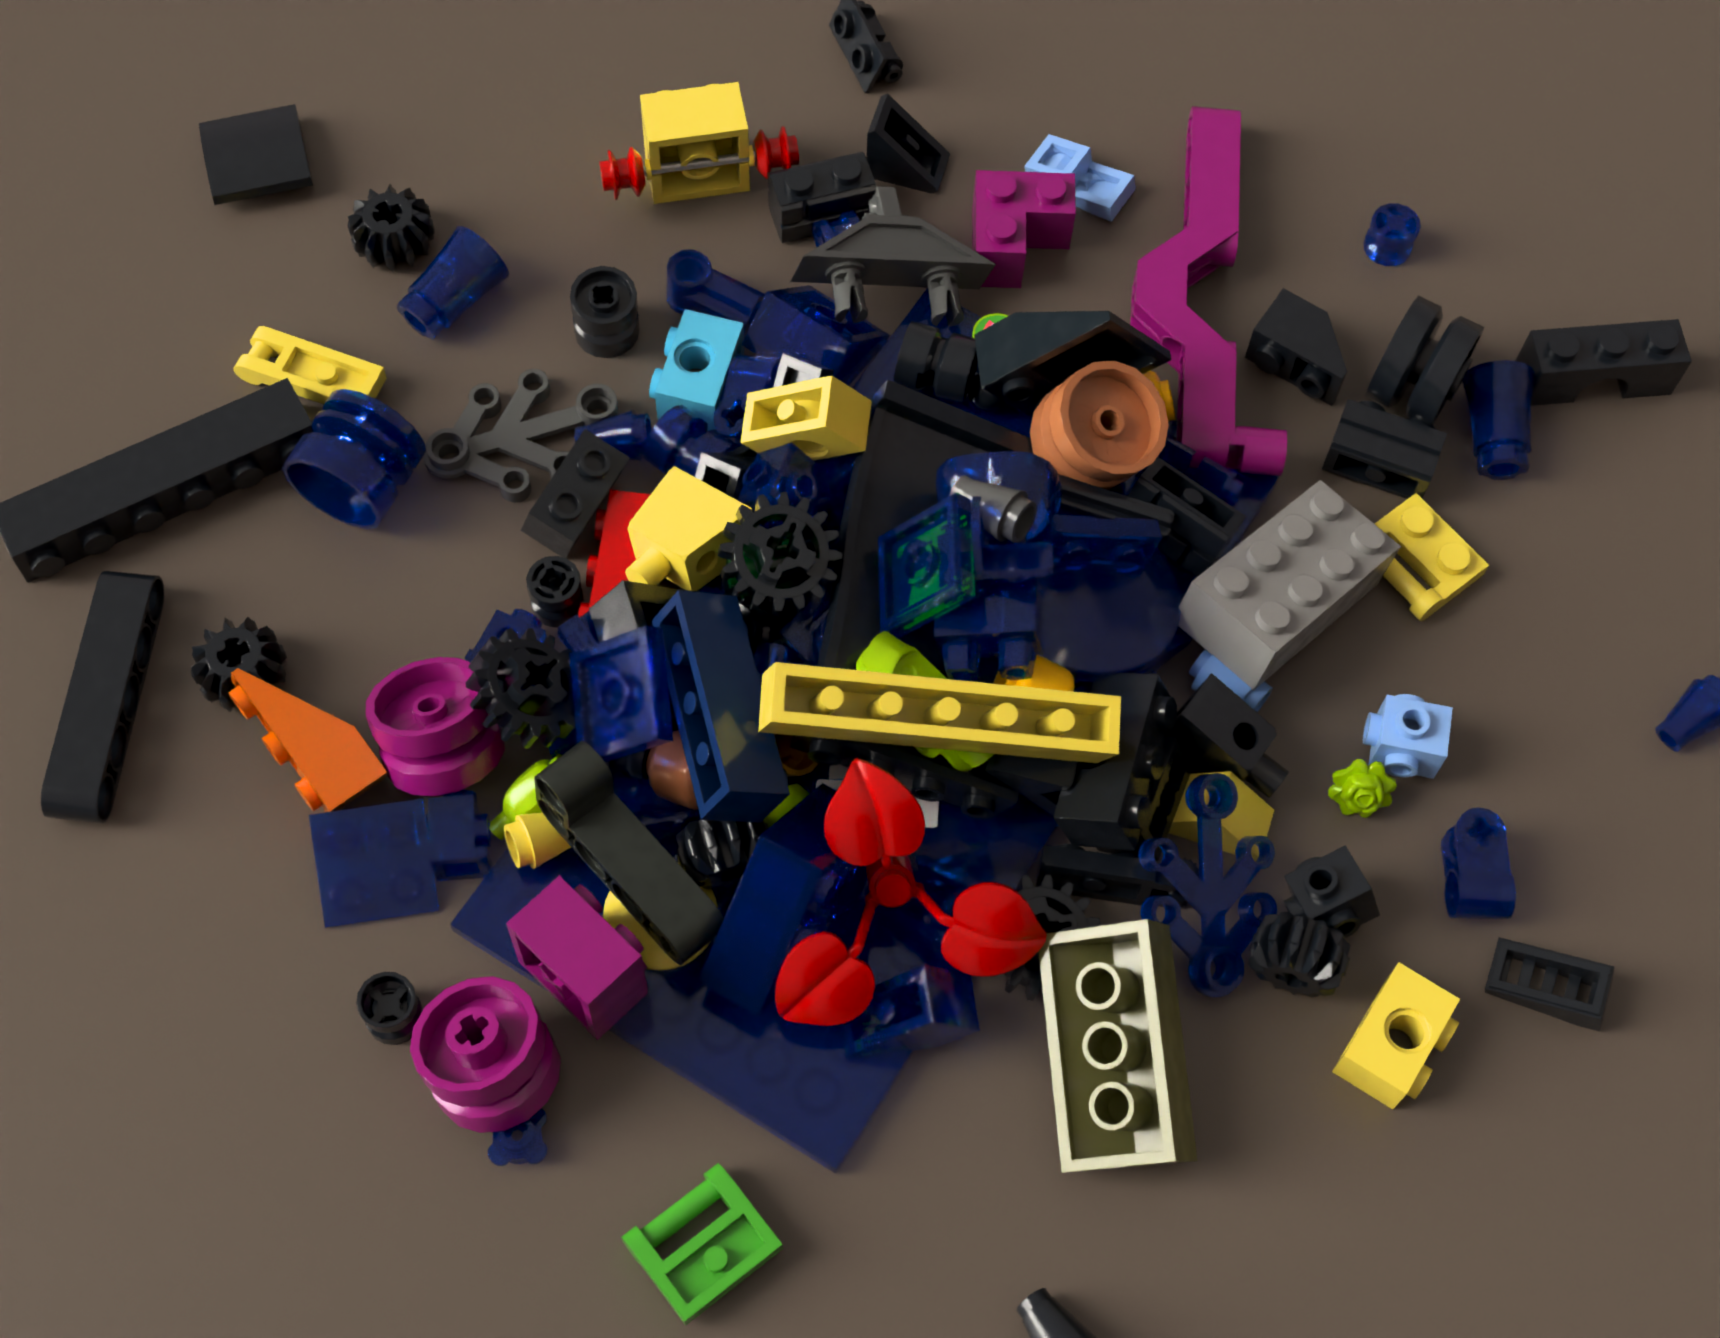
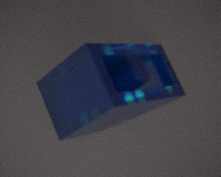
(914, 1013)

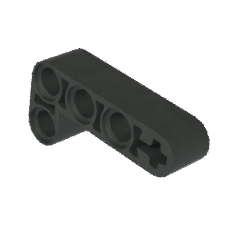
(625, 856)

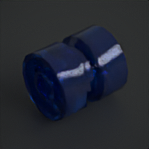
(680, 439)

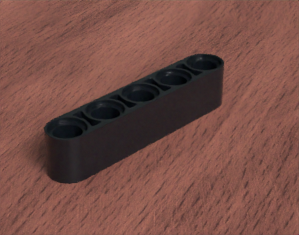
(103, 697)

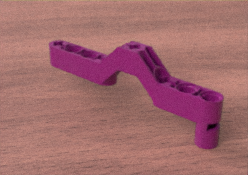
(1161, 311)

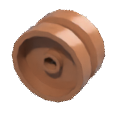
(1101, 424)

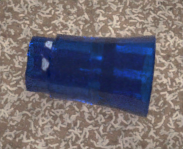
(452, 283)
(1500, 416)

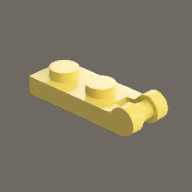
(308, 366)

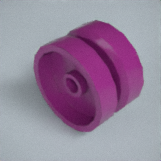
(429, 731)
(485, 1054)

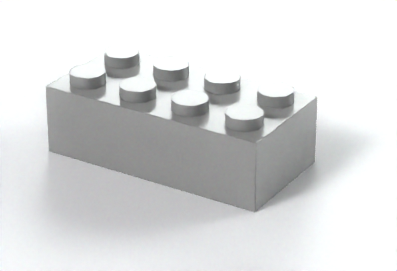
(1286, 583)

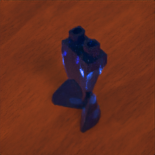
(1004, 616)

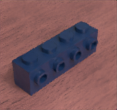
(718, 708)

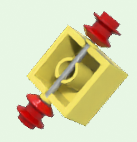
(696, 147)

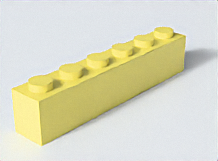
(939, 713)

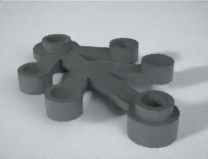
(512, 433)

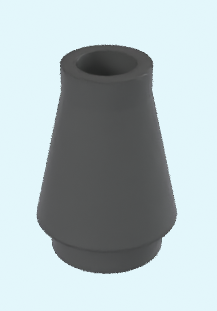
(1005, 510)

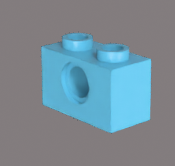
(702, 344)

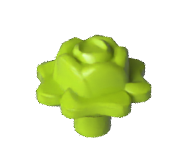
(1362, 788)

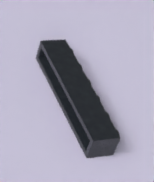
(152, 481)

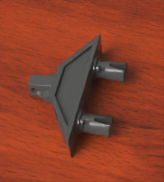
(894, 252)

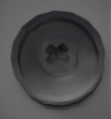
(1421, 360)

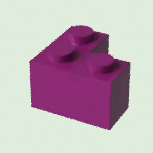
(1020, 213)

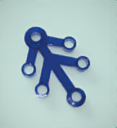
(1211, 892)

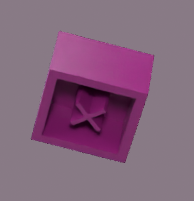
(579, 955)

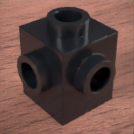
(1332, 891)

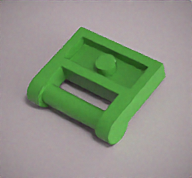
(712, 1259)

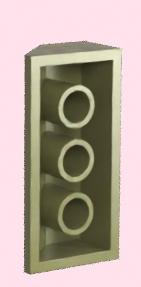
(1116, 1047)

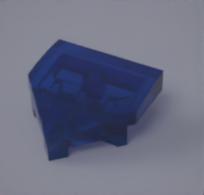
(943, 882)

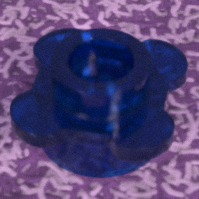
(527, 1149)

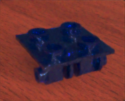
(373, 862)

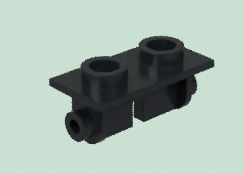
(863, 45)

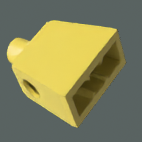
(680, 532)

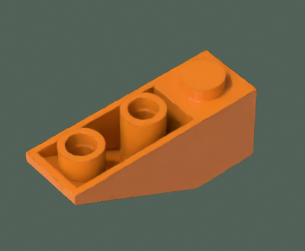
(322, 748)

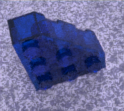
(779, 901)

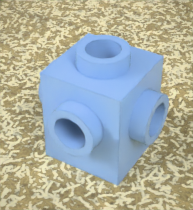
(1408, 736)

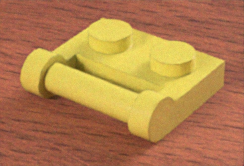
(1433, 553)

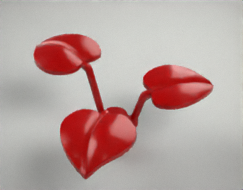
(876, 826)

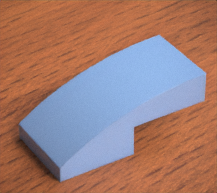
(1097, 186)

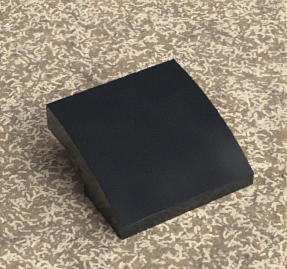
(255, 154)

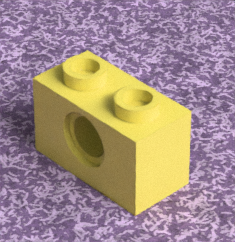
(815, 415)
(1371, 1056)

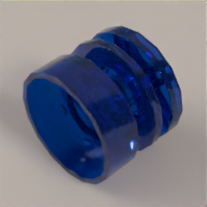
(354, 459)

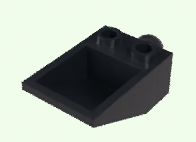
(1039, 350)

